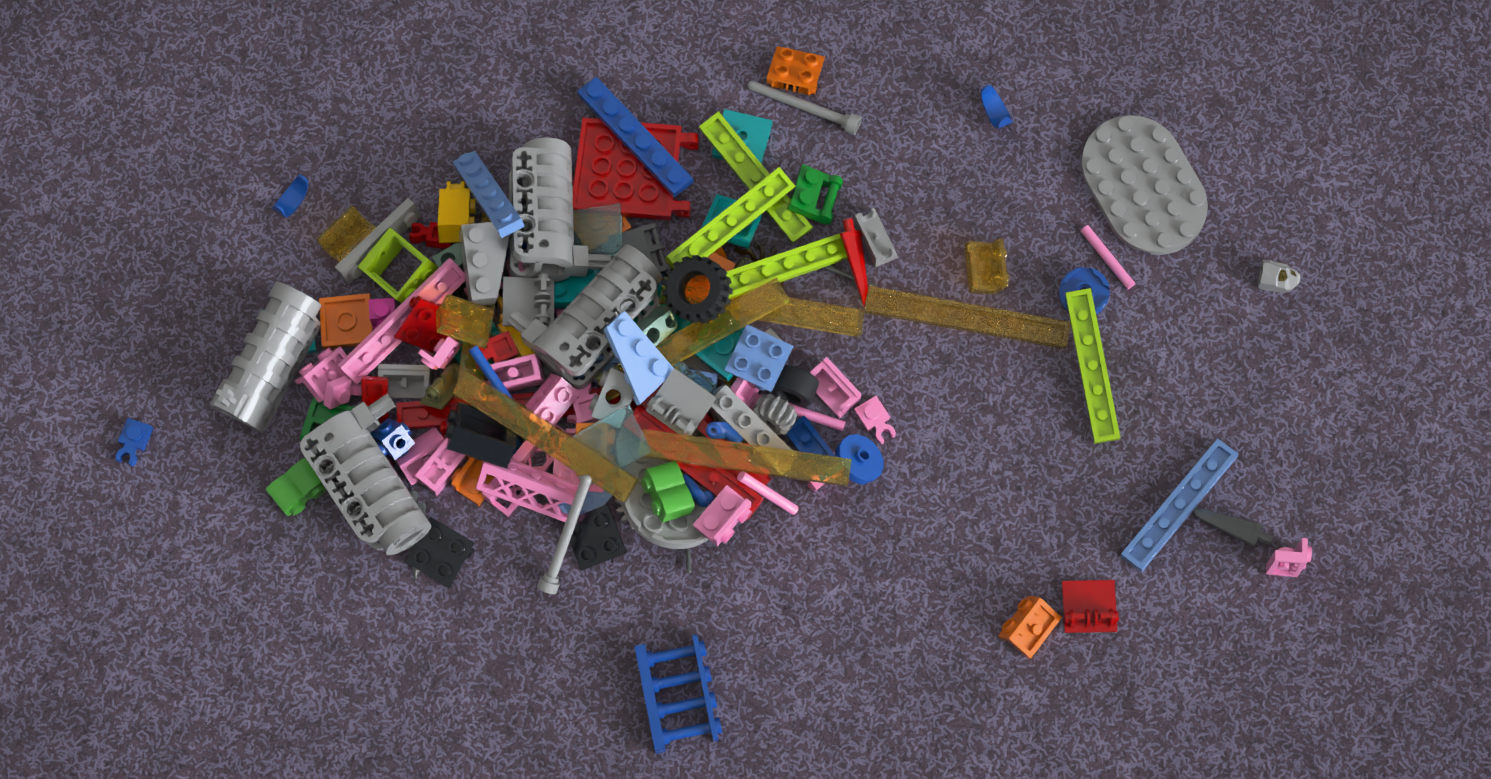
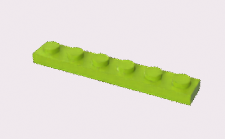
(751, 173)
(734, 217)
(787, 265)
(1092, 366)

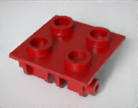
(421, 325)
(1089, 606)

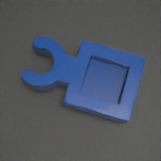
(134, 438)

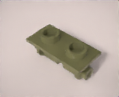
(440, 392)

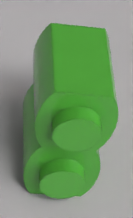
(296, 488)
(668, 491)

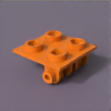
(795, 69)

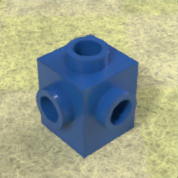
(393, 438)

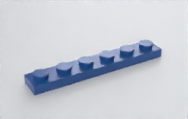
(635, 137)

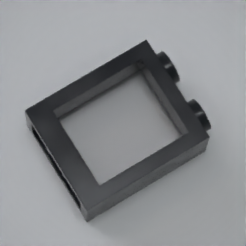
(479, 436)

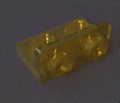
(464, 320)

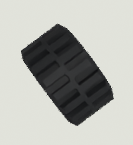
(677, 283)

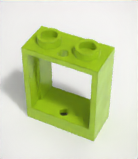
(383, 254)

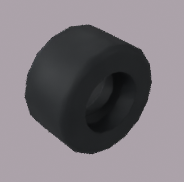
(796, 386)

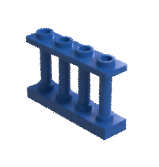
(652, 685)

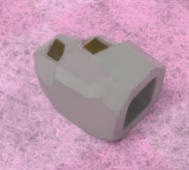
(1277, 277)

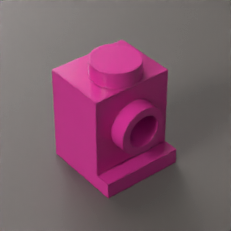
(380, 309)

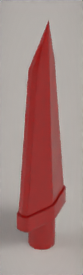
(854, 249)

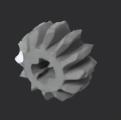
(775, 413)

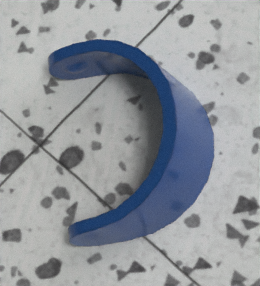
(995, 107)
(292, 197)

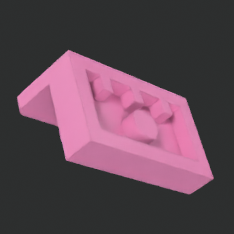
(445, 352)
(322, 371)
(552, 398)
(722, 515)
(1289, 561)

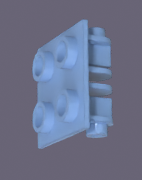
(759, 358)

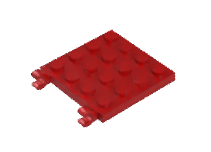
(612, 175)

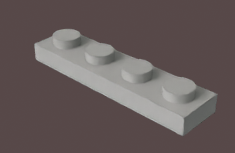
(398, 220)

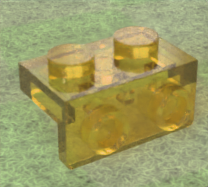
(345, 234)
(986, 266)

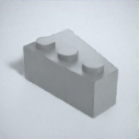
(482, 261)

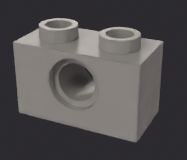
(611, 380)

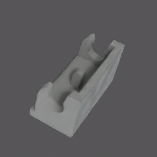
(875, 238)
(406, 380)

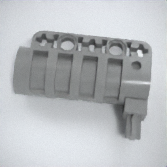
(547, 214)
(577, 334)
(269, 358)
(368, 476)

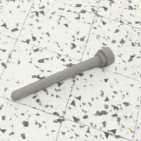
(848, 122)
(549, 581)

